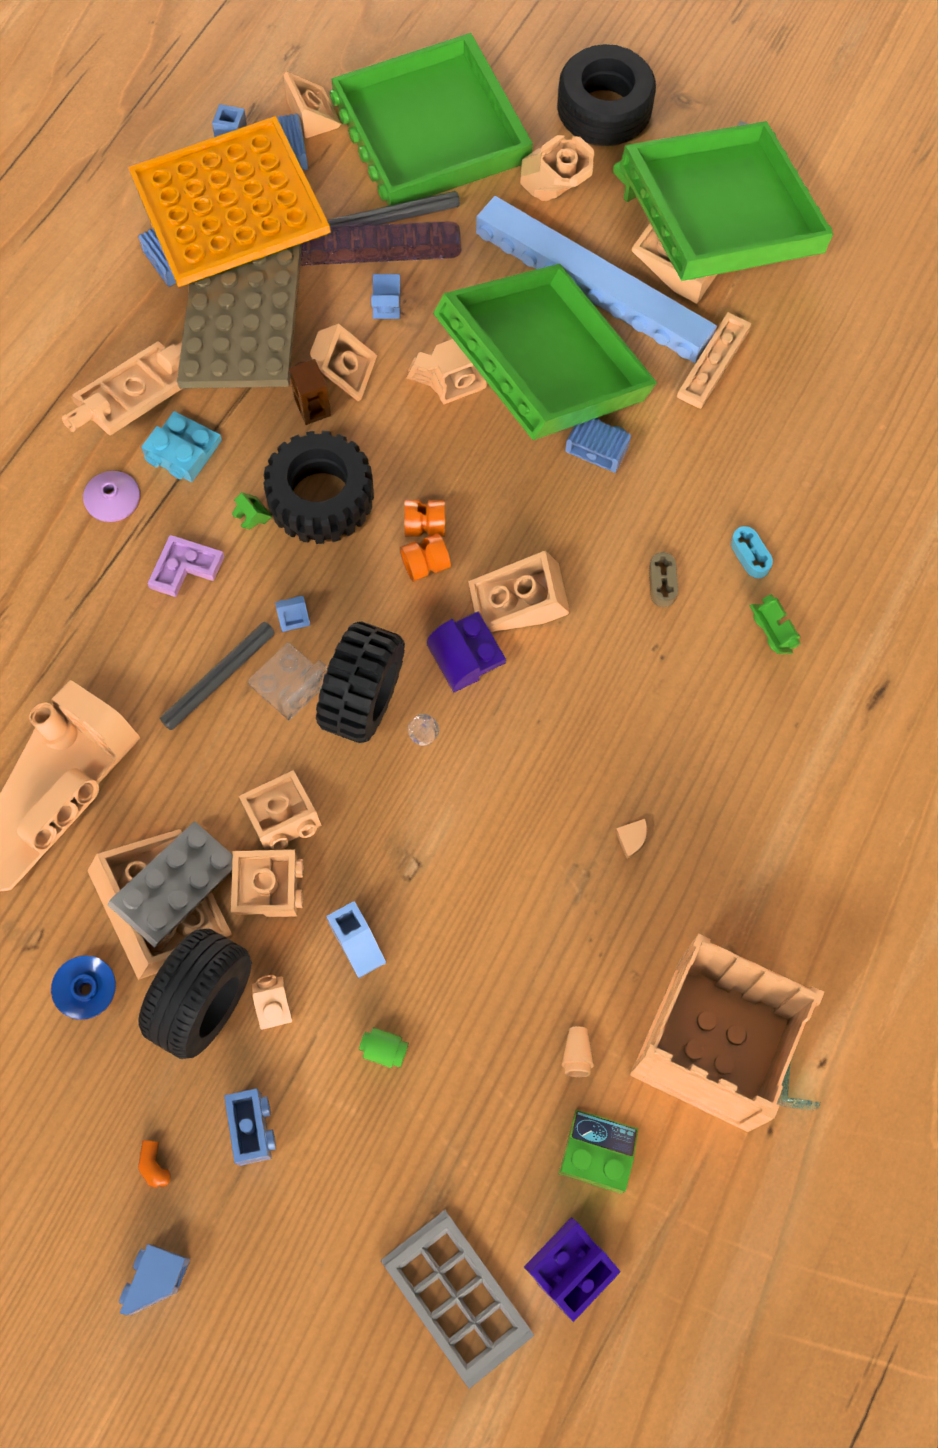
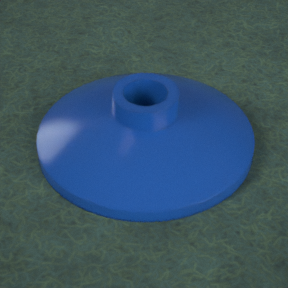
(72, 977)

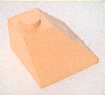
(343, 359)

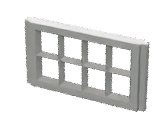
(495, 1352)

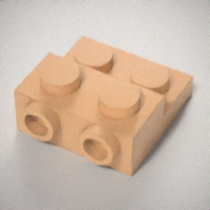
(280, 811)
(266, 883)

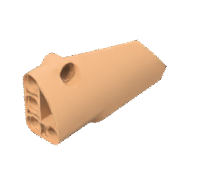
(57, 775)

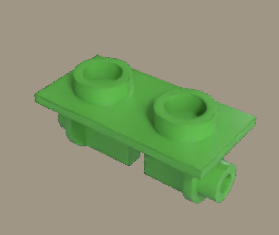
(781, 637)

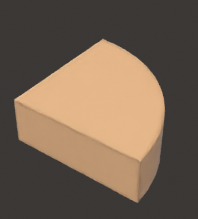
(632, 837)

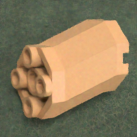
(557, 167)

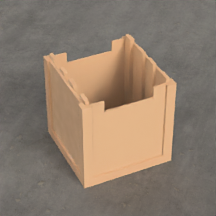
(725, 1035)

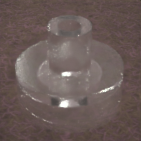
(423, 729)

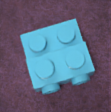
(181, 446)

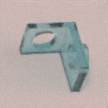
(785, 1101)

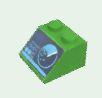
(599, 1152)

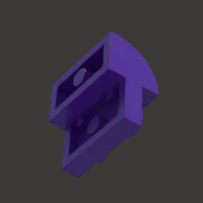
(465, 650)
(572, 1269)

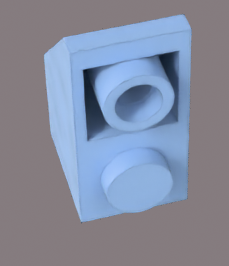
(356, 939)

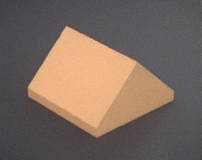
(311, 104)

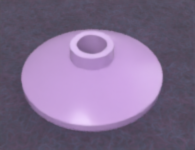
(115, 505)

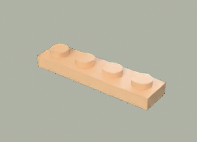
(714, 360)

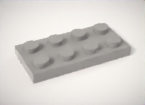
(173, 884)

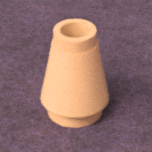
(577, 1053)

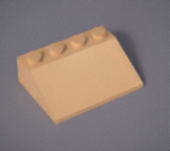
(117, 867)

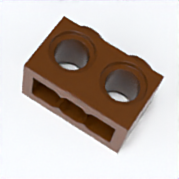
(310, 391)

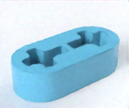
(754, 550)

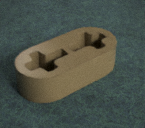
(669, 579)

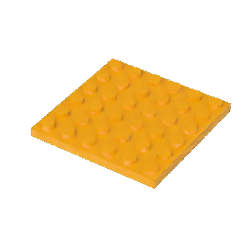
(228, 201)

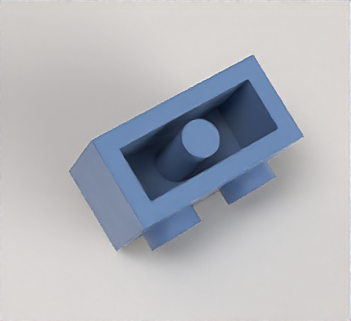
(248, 1126)

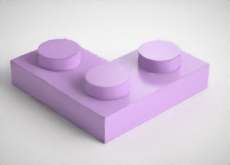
(182, 558)

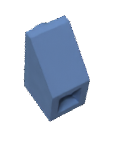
(156, 1278)

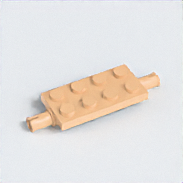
(127, 390)

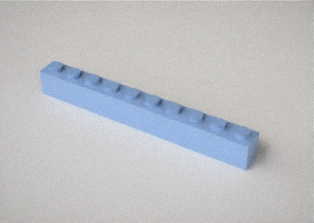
(598, 279)

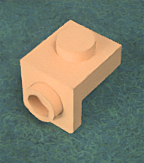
(271, 1001)

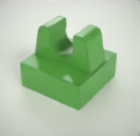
(252, 508)

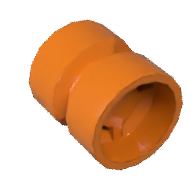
(424, 518)
(425, 557)

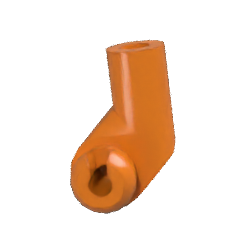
(150, 1168)

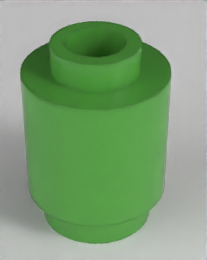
(383, 1048)

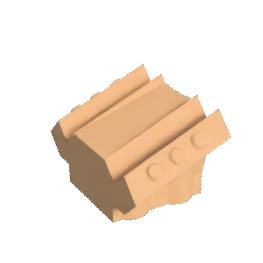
(447, 372)

